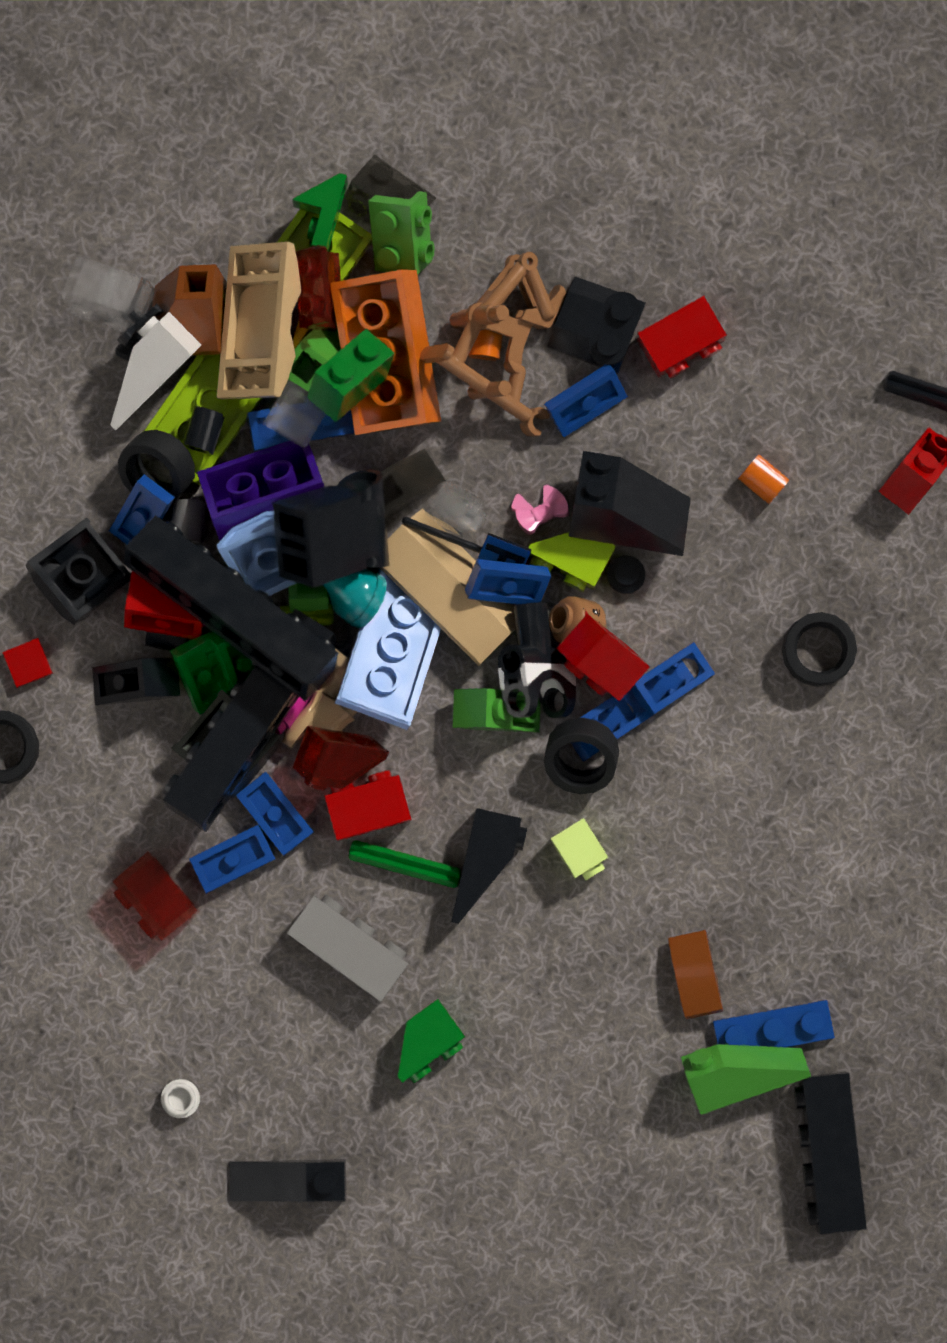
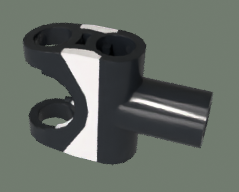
(534, 666)

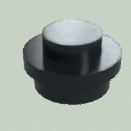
(626, 574)

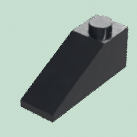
(488, 852)
(288, 1180)

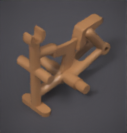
(493, 316)

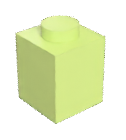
(580, 850)

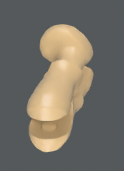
(321, 709)

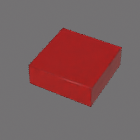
(27, 663)

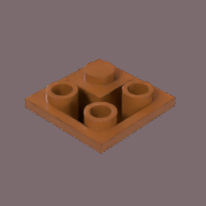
(197, 301)

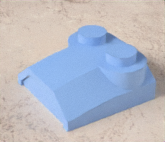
(253, 553)

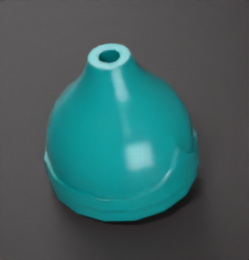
(357, 596)

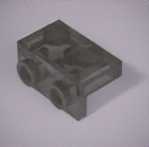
(379, 179)

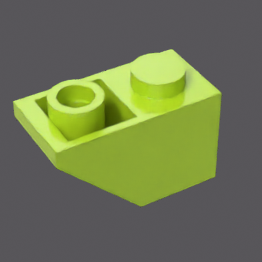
(577, 559)

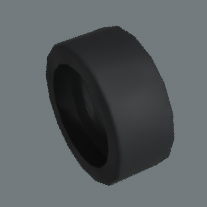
(167, 450)
(844, 634)
(31, 747)
(578, 780)

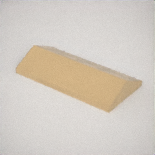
(435, 579)

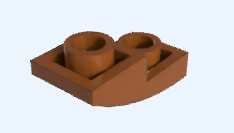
(695, 974)

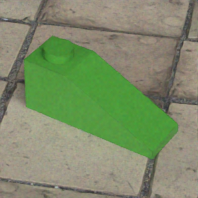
(738, 1072)

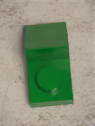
(327, 202)

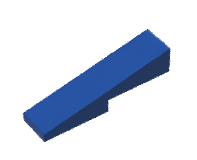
(648, 696)

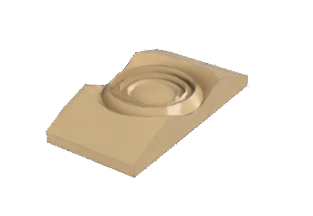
(258, 321)

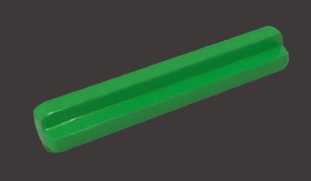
(404, 864)

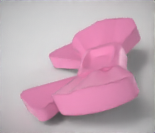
(530, 518)

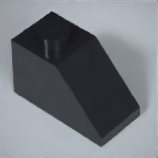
(136, 681)

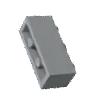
(349, 946)

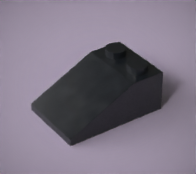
(627, 506)

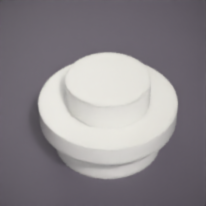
(180, 1098)

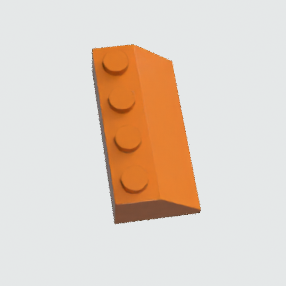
(393, 312)

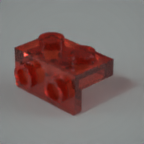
(316, 273)

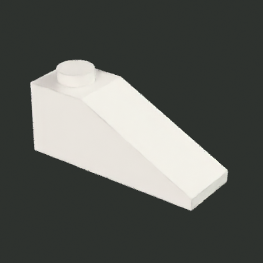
(152, 361)

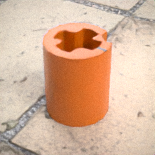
(487, 346)
(763, 479)

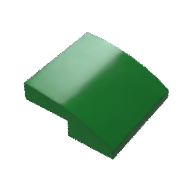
(209, 666)

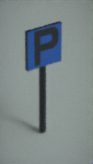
(493, 549)

